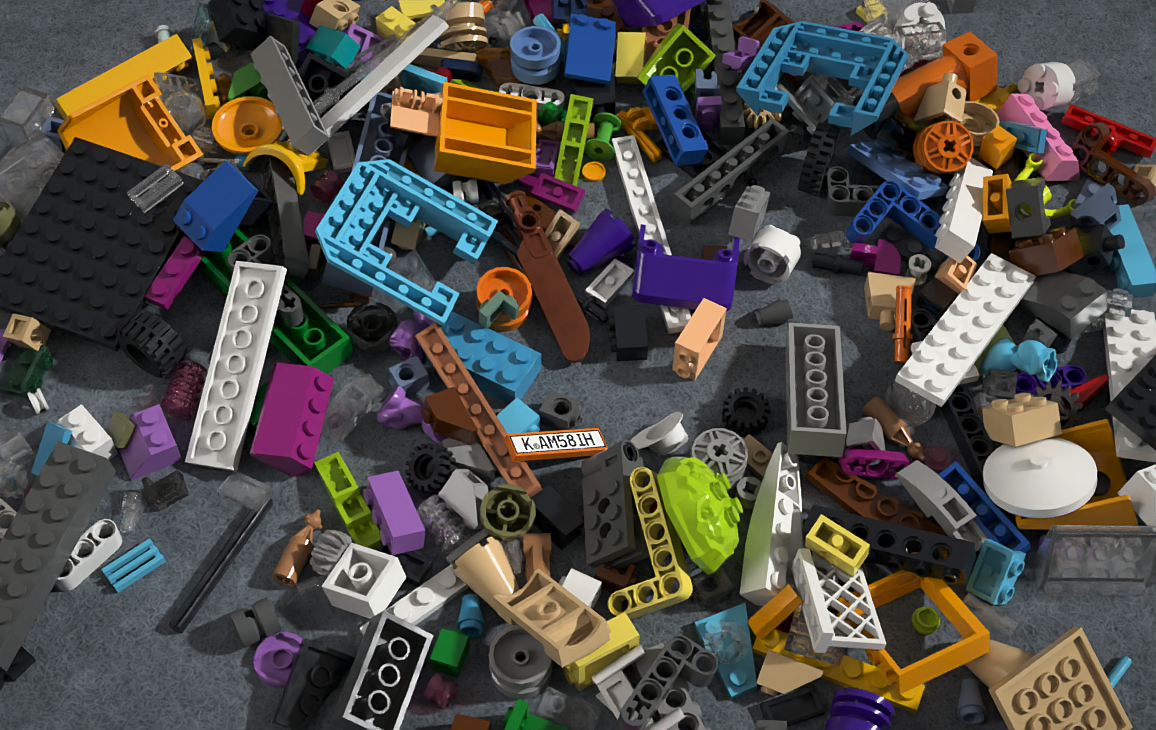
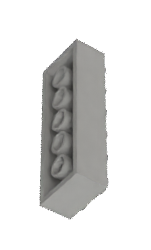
(814, 390)

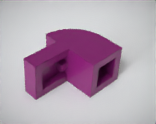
(882, 258)

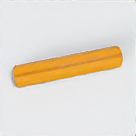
(641, 137)

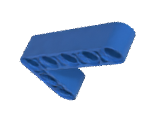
(894, 209)

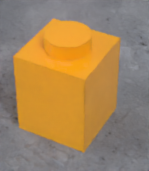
(997, 147)

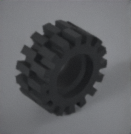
(748, 399)
(419, 463)

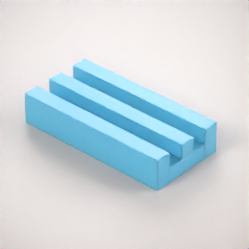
(121, 562)

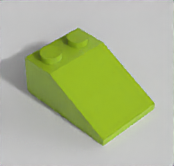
(678, 55)

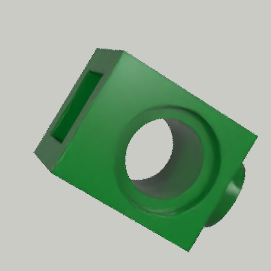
(450, 652)

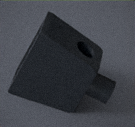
(603, 95)
(1097, 247)

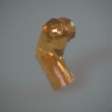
(223, 84)

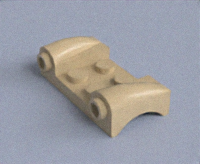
(554, 618)

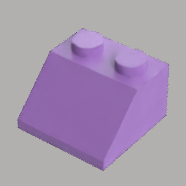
(150, 444)

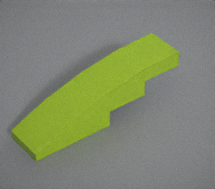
(573, 139)
(348, 501)

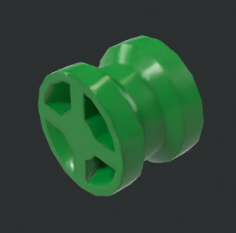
(550, 113)

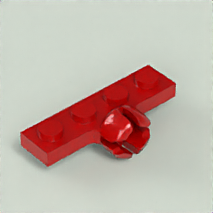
(1119, 135)

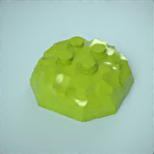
(700, 510)

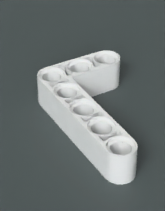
(89, 542)

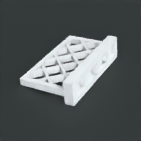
(816, 601)

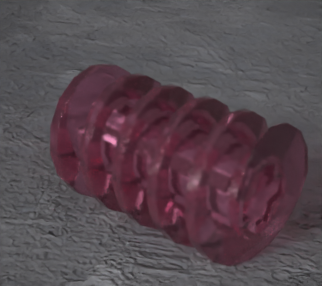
(183, 389)

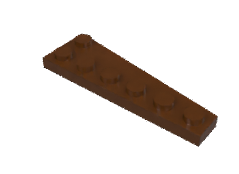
(863, 499)

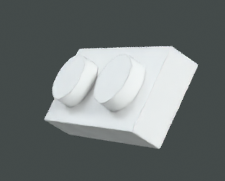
(610, 282)

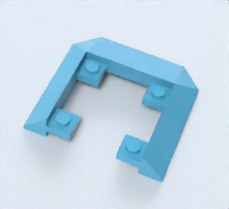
(393, 191)

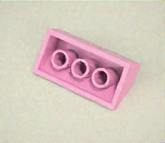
(1057, 158)

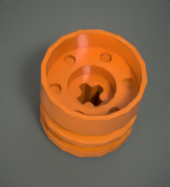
(930, 143)

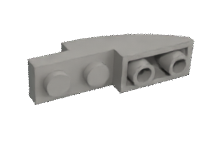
(942, 502)

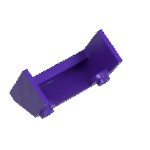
(651, 12)
(683, 280)

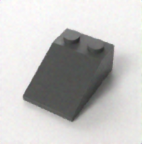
(1065, 301)

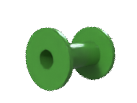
(606, 125)

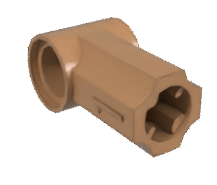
(537, 553)

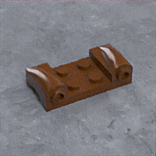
(760, 25)

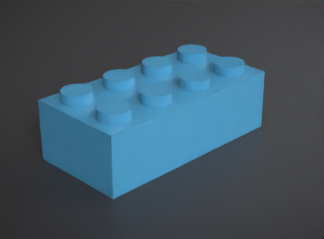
(493, 361)

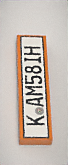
(554, 444)

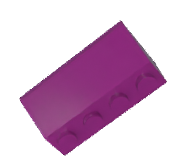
(292, 418)

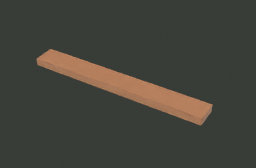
(490, 429)

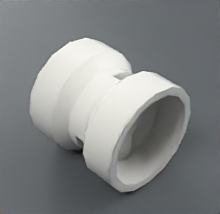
(466, 191)

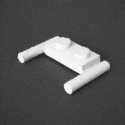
(617, 689)

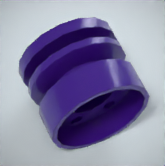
(859, 711)

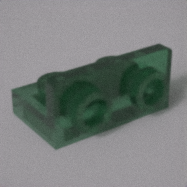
(27, 372)

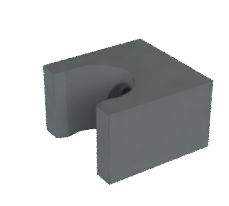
(1030, 193)

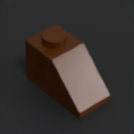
(449, 416)

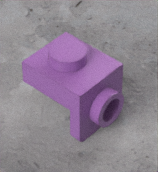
(744, 56)

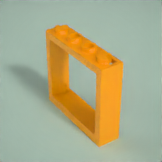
(975, 635)

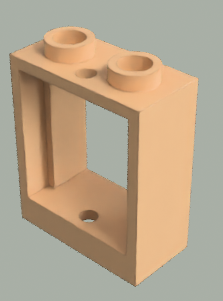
(698, 339)

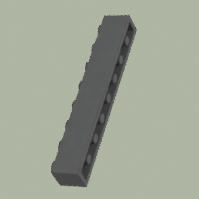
(721, 41)

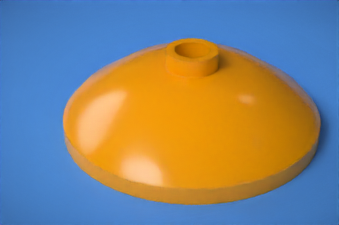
(246, 124)

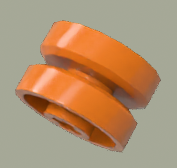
(509, 282)

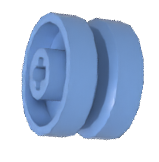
(535, 55)

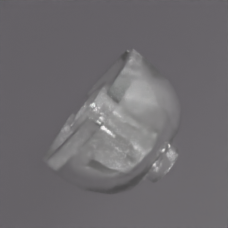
(187, 110)

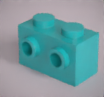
(333, 46)

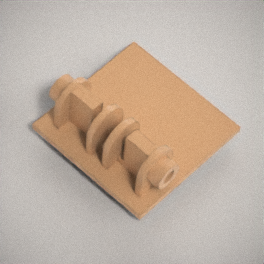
(415, 112)

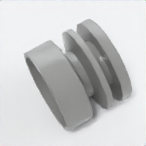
(723, 453)

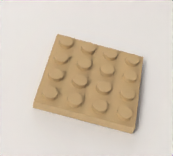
(1060, 690)

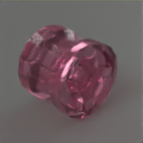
(440, 691)

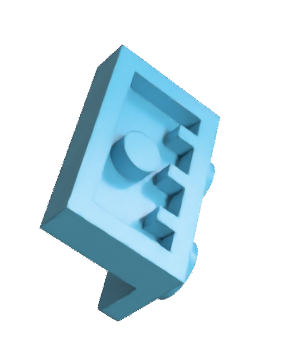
(996, 573)

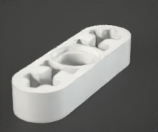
(525, 90)

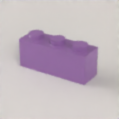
(394, 513)

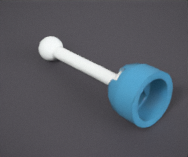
(239, 160)

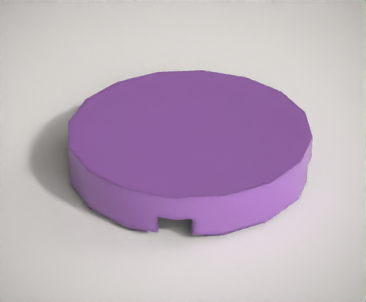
(276, 670)

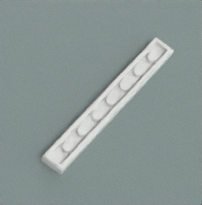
(383, 74)

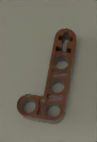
(1113, 167)

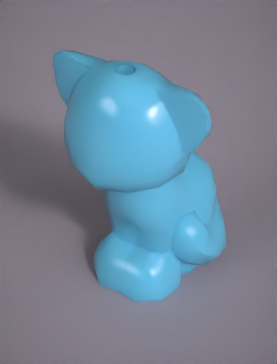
(1028, 356)

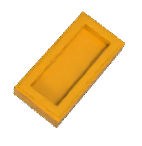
(774, 612)

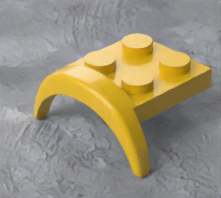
(296, 160)

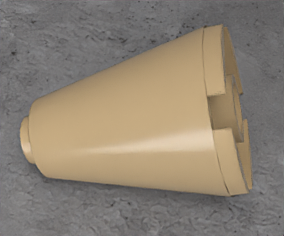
(486, 571)
(998, 662)

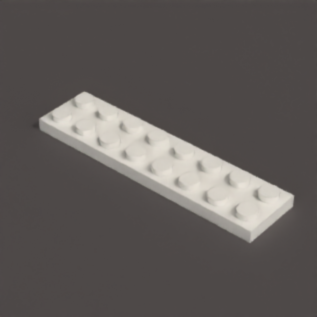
(965, 330)
(1128, 348)
(236, 366)

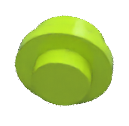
(925, 620)

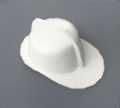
(663, 436)

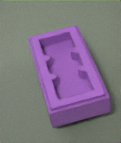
(547, 157)

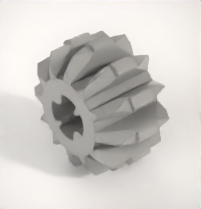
(329, 551)

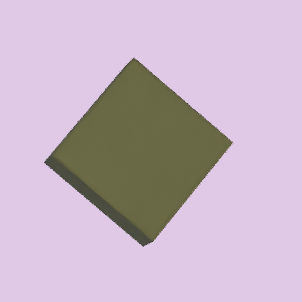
(120, 430)

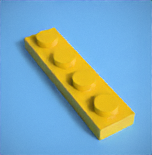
(205, 72)

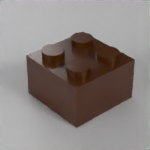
(1047, 252)

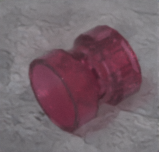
(327, 185)

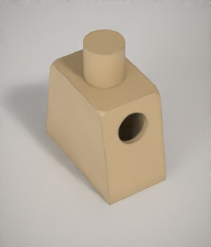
(942, 102)
(881, 297)

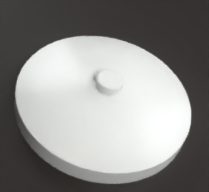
(1040, 478)

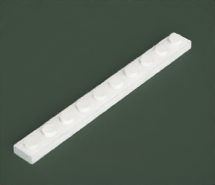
(645, 212)

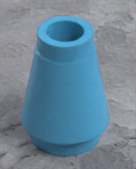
(471, 617)

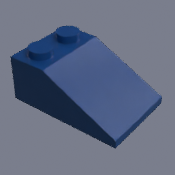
(589, 48)
(216, 208)

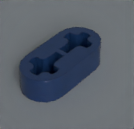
(463, 69)

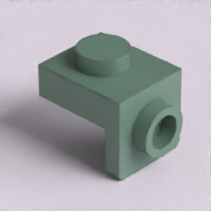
(495, 306)

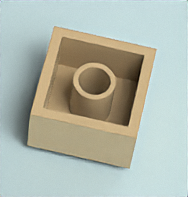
(1021, 419)

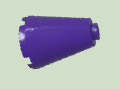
(601, 243)

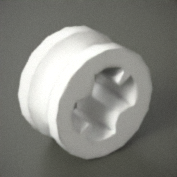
(38, 400)

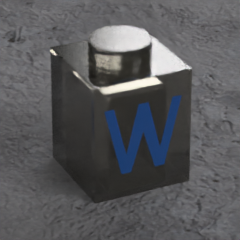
(936, 298)

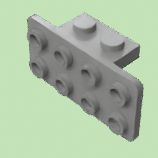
(809, 103)

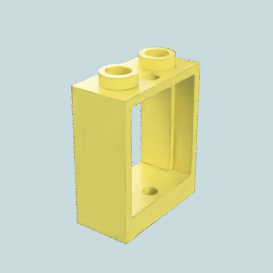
(622, 639)

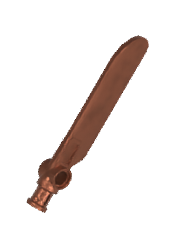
(549, 281)

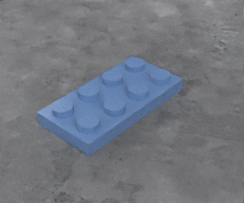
(895, 167)

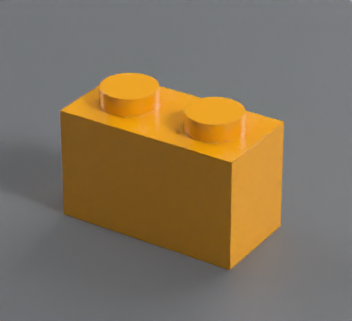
(995, 203)

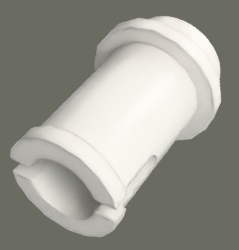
(163, 32)

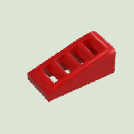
(1088, 391)

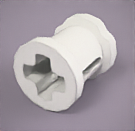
(918, 268)

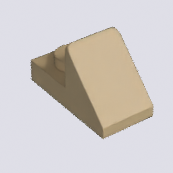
(561, 232)

